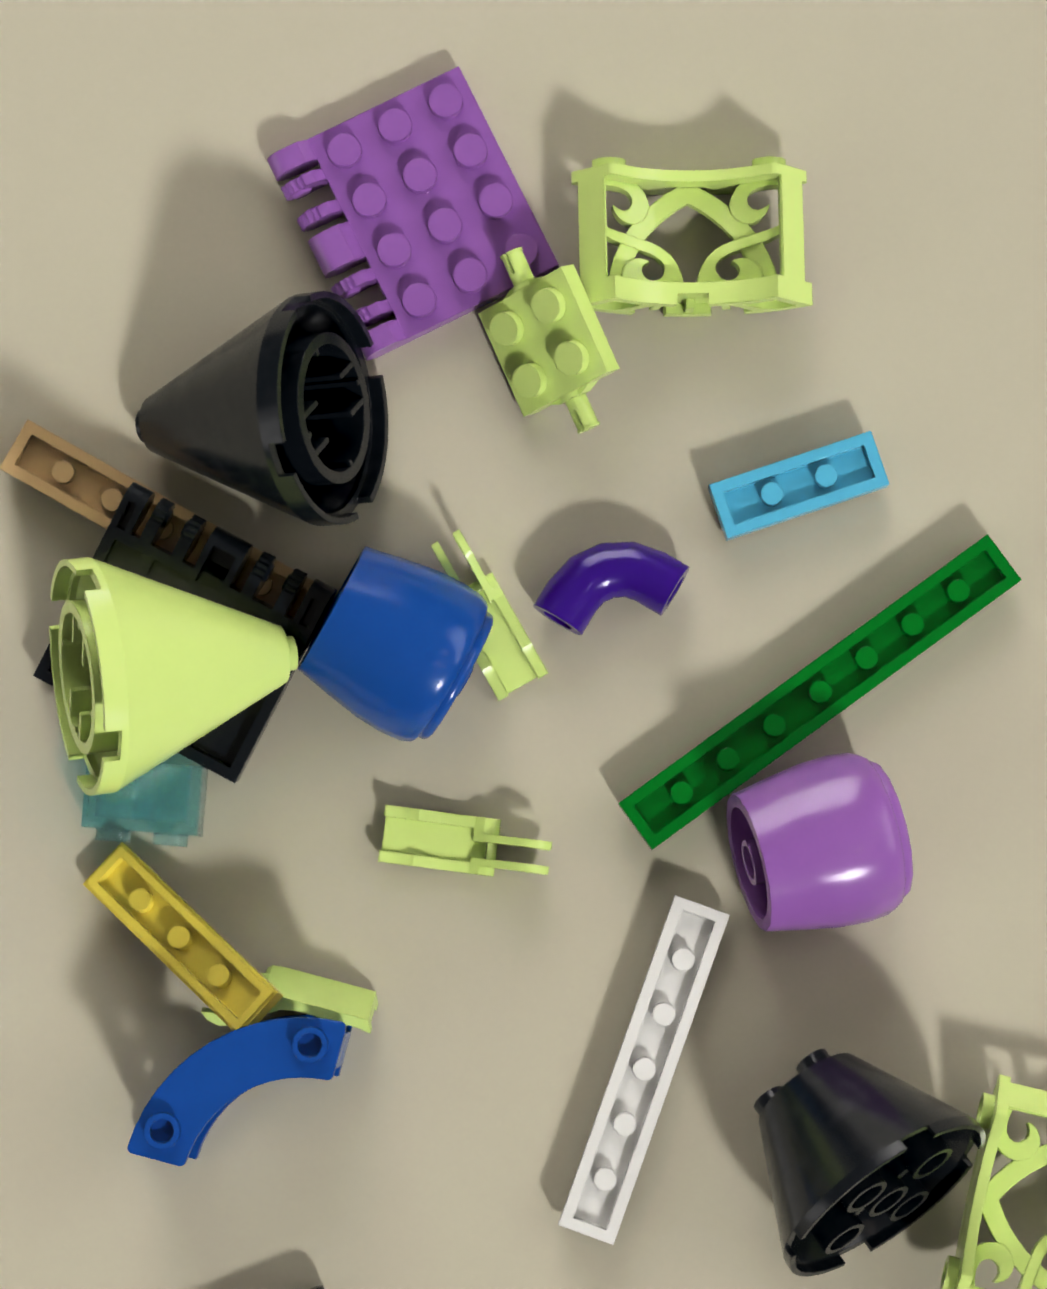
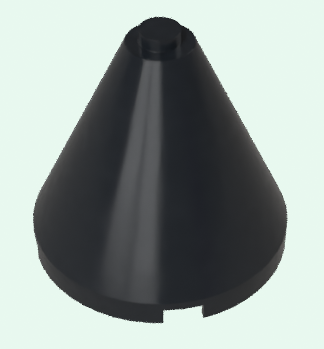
(281, 412)

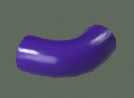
(610, 573)

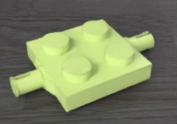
(549, 340)

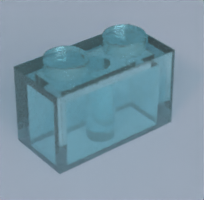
(160, 802)

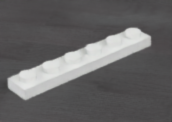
(643, 1070)

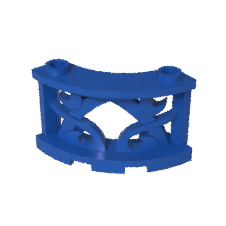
(222, 1070)

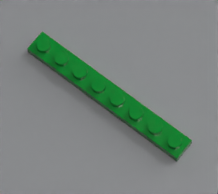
(819, 692)

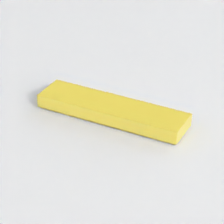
(182, 939)

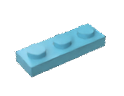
(798, 485)

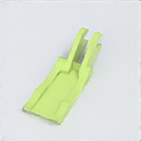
(508, 654)
(450, 842)
(317, 997)

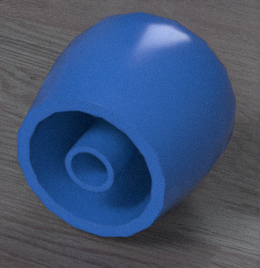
(398, 644)

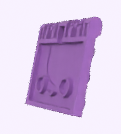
(421, 205)

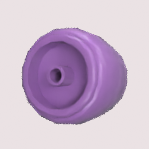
(820, 845)

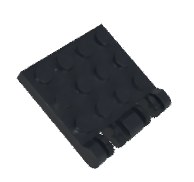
(213, 577)

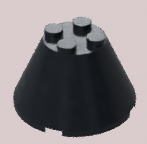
(856, 1157)

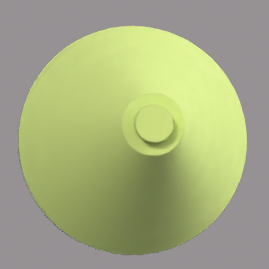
(150, 669)

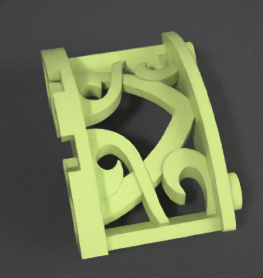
(757, 284)
(986, 1192)

